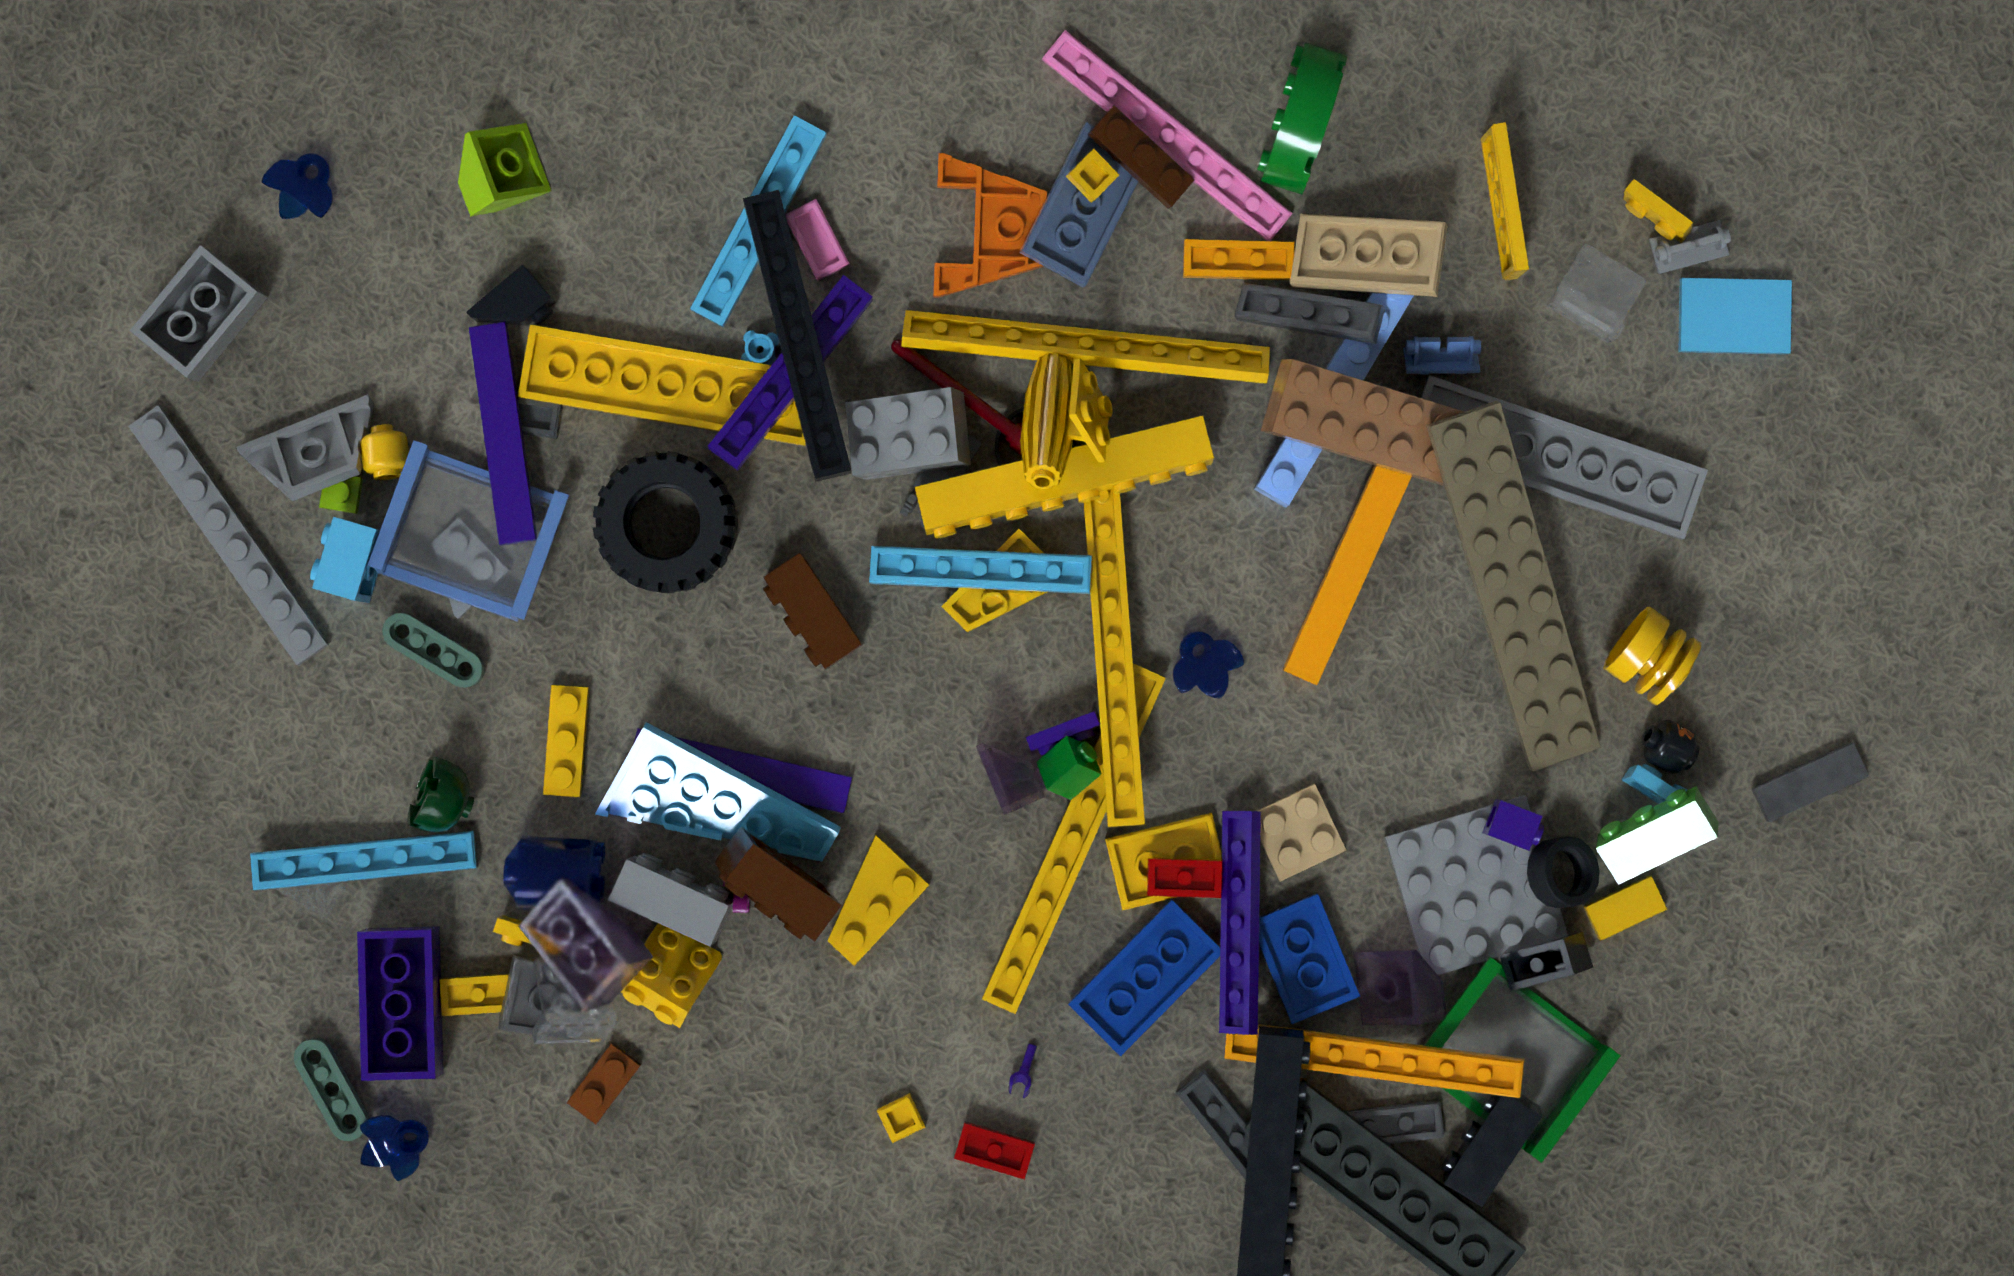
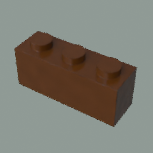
(811, 612)

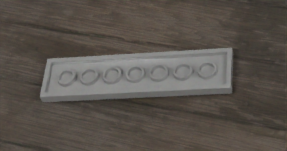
(1590, 465)

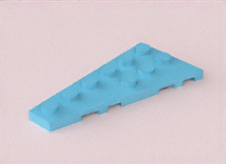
(681, 786)

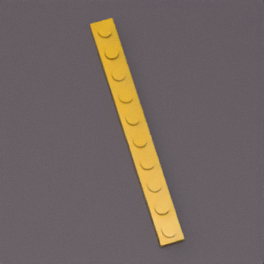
(1093, 346)
(1114, 661)
(1059, 871)

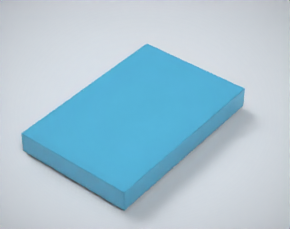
(1735, 316)

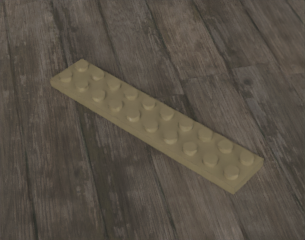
(1513, 585)

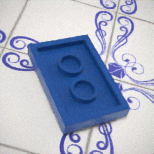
(1305, 959)

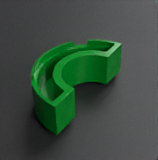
(1305, 117)

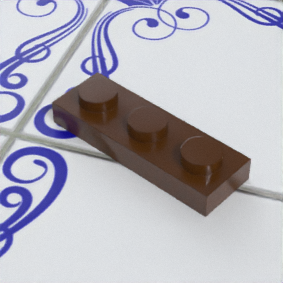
(1141, 157)

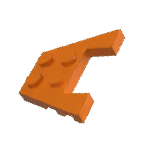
(1002, 222)

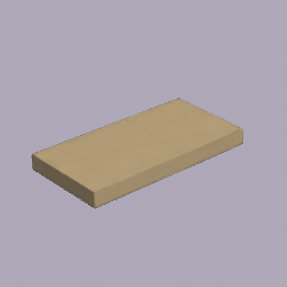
(1369, 254)

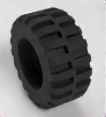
(615, 516)

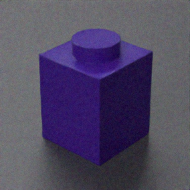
(1514, 825)

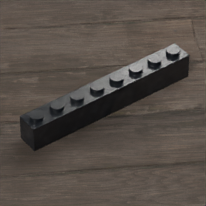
(1272, 1152)

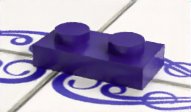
(1078, 728)

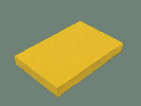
(1180, 839)

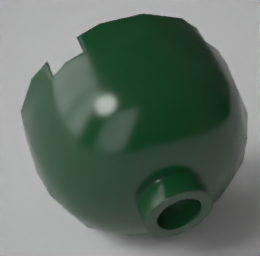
(441, 797)

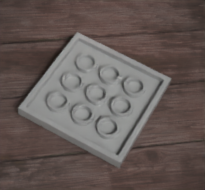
(1468, 891)

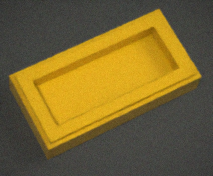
(1625, 907)

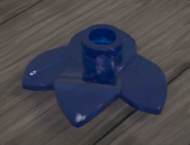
(297, 190)
(1209, 668)
(390, 1148)

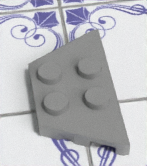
(313, 450)

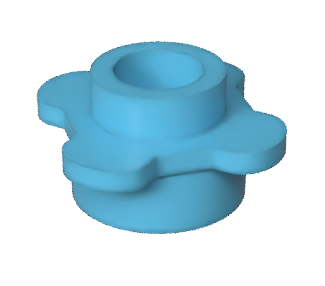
(753, 341)

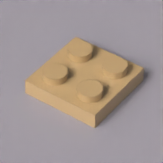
(1298, 833)

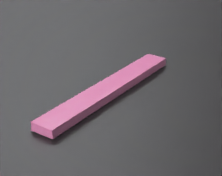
(1197, 158)

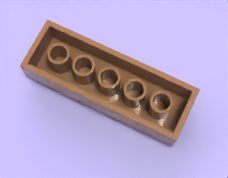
(1354, 419)

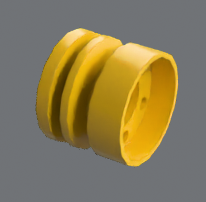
(1658, 660)

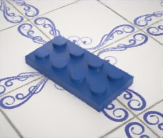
(1145, 977)

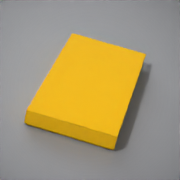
(1504, 202)

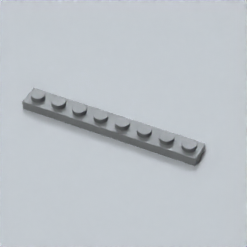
(228, 535)

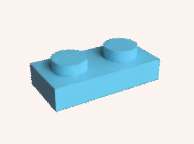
(1649, 782)

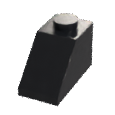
(514, 301)
(1546, 961)

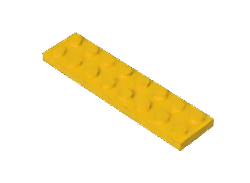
(643, 381)

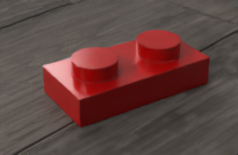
(1184, 878)
(994, 1150)

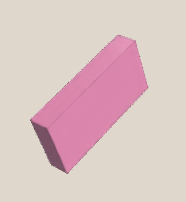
(816, 240)

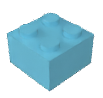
(345, 560)

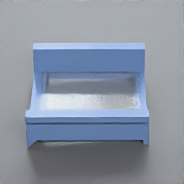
(446, 536)

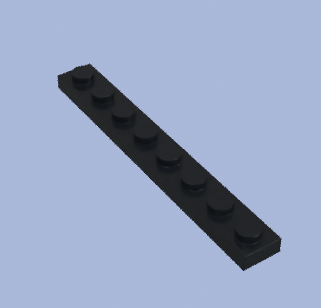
(797, 336)

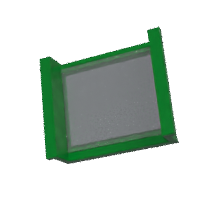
(1560, 1057)

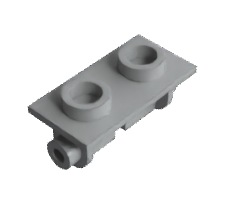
(1701, 245)

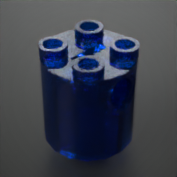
(541, 862)

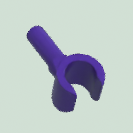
(1024, 1070)

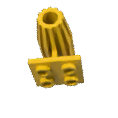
(1061, 408)

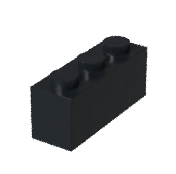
(1490, 1146)

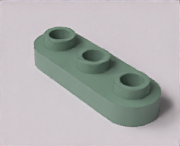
(418, 642)
(317, 1077)

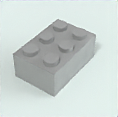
(198, 313)
(908, 433)
(672, 898)

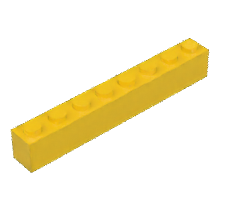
(1003, 490)

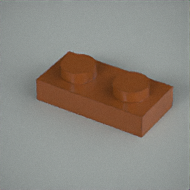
(604, 1083)

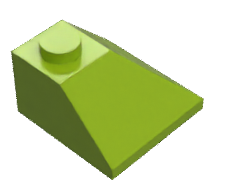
(500, 169)

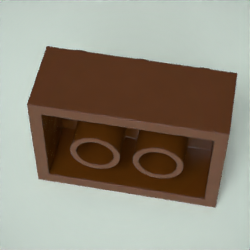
(776, 885)

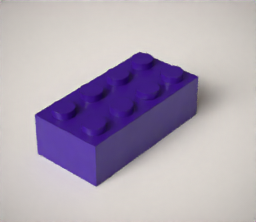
(400, 1003)

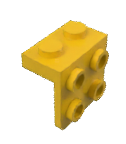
(673, 976)

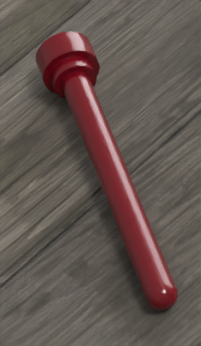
(972, 401)

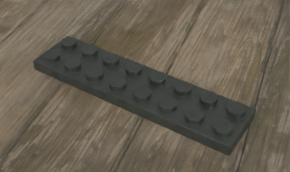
(1398, 1194)

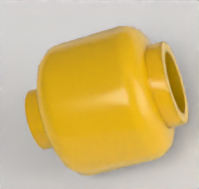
(384, 452)

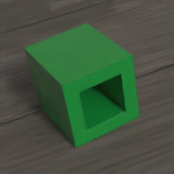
(1069, 767)

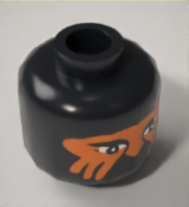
(1670, 746)

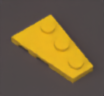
(978, 606)
(875, 902)

